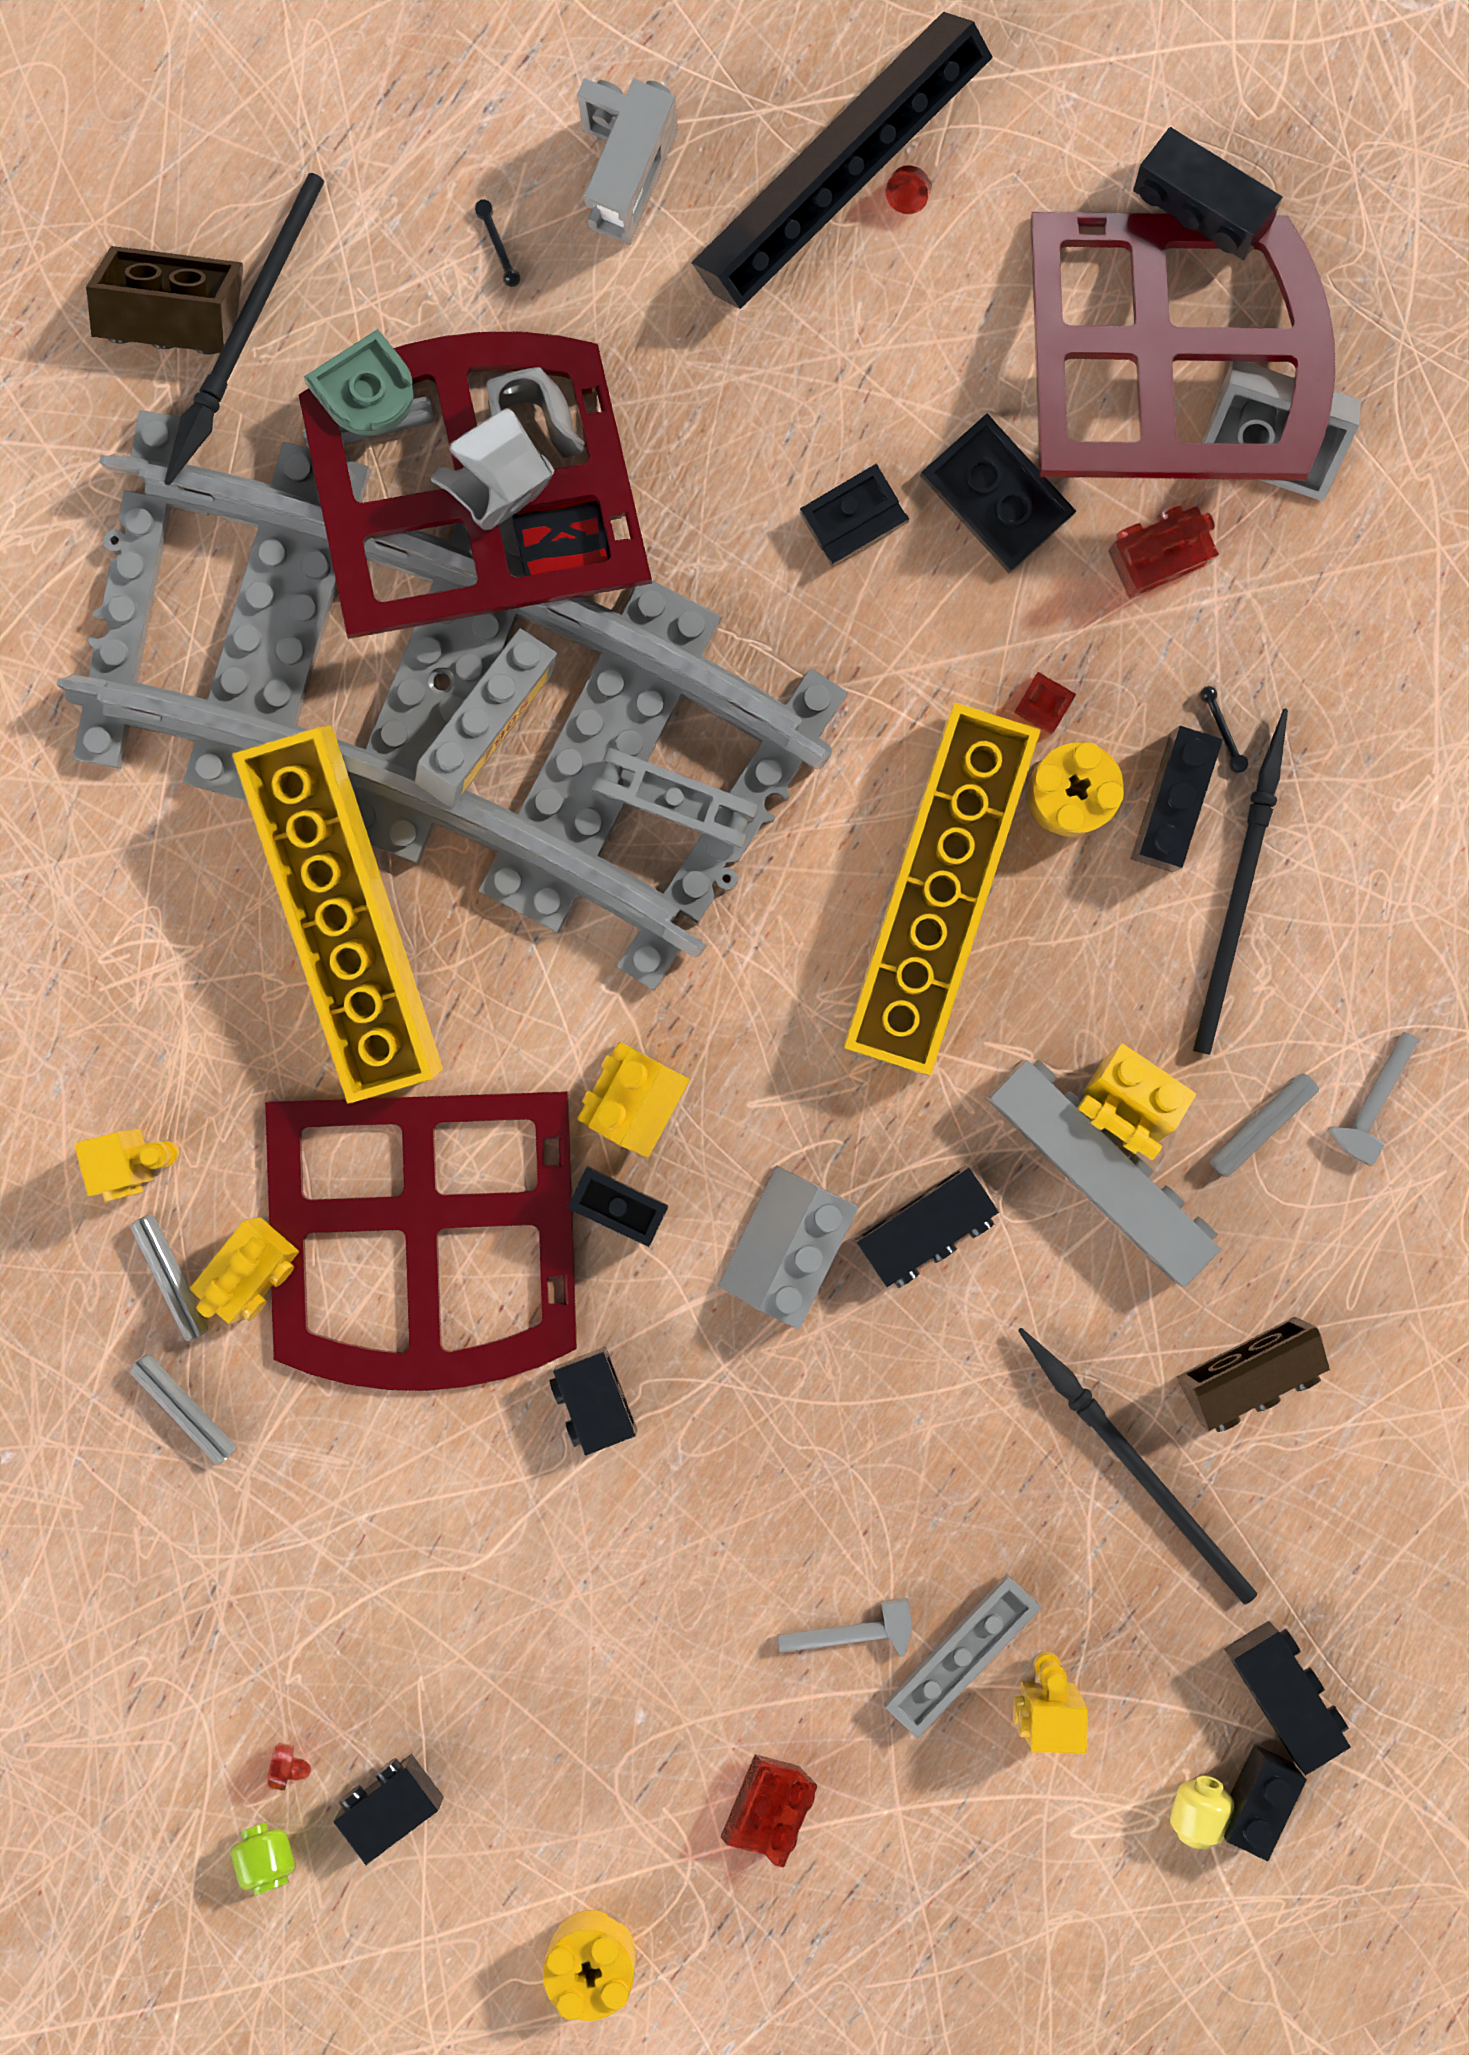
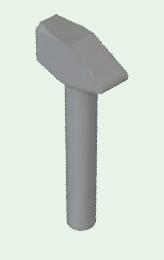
(1357, 1140)
(895, 1626)

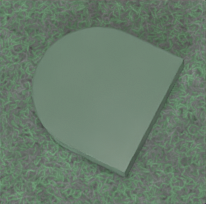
(364, 386)

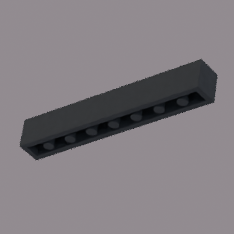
(843, 159)

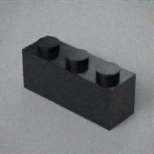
(1206, 193)
(1176, 799)
(928, 1227)
(1289, 1696)

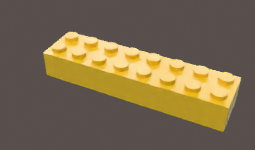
(941, 889)
(338, 913)

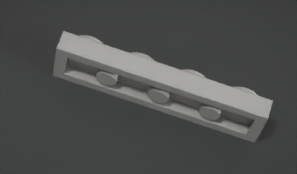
(962, 1656)

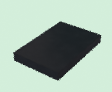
(998, 493)

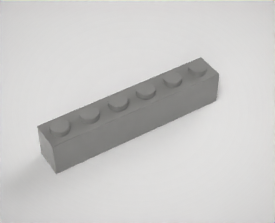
(1104, 1173)

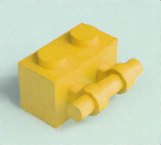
(632, 1099)
(1135, 1101)
(121, 1162)
(244, 1272)
(1051, 1711)

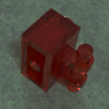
(1163, 550)

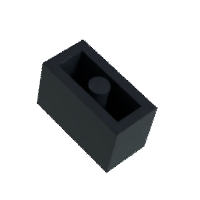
(618, 1206)
(594, 1401)
(1263, 1801)
(387, 1808)

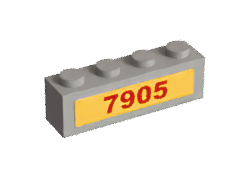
(485, 718)

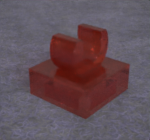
(1044, 703)

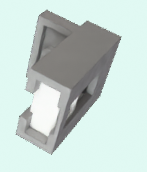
(638, 139)

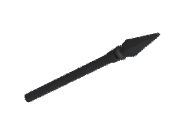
(197, 421)
(1258, 820)
(1094, 1416)

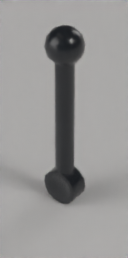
(484, 211)
(1237, 763)

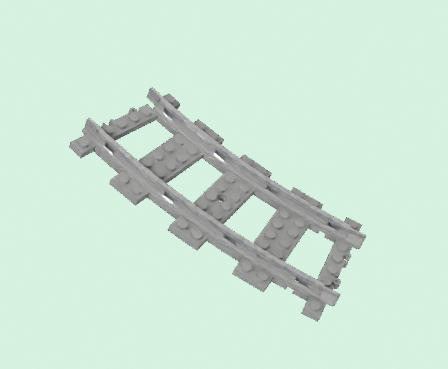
(271, 649)

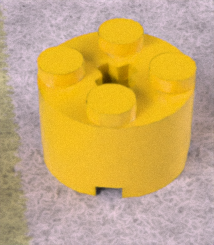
(1082, 765)
(584, 1991)

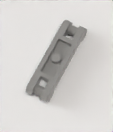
(674, 797)

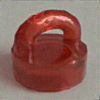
(908, 189)
(285, 1767)

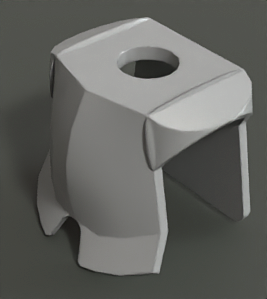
(537, 388)
(498, 472)

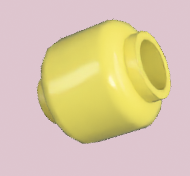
(1202, 1812)

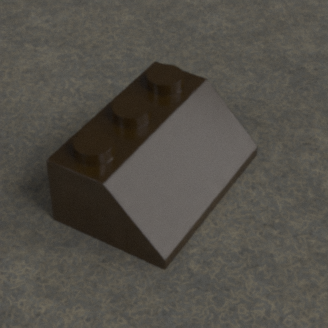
(164, 299)
(1255, 1374)

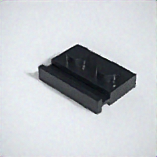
(854, 515)

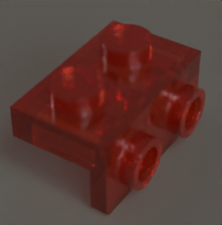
(770, 1809)

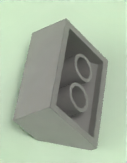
(1255, 411)
(788, 1247)

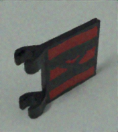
(561, 537)

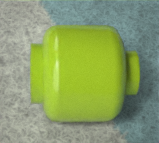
(262, 1859)

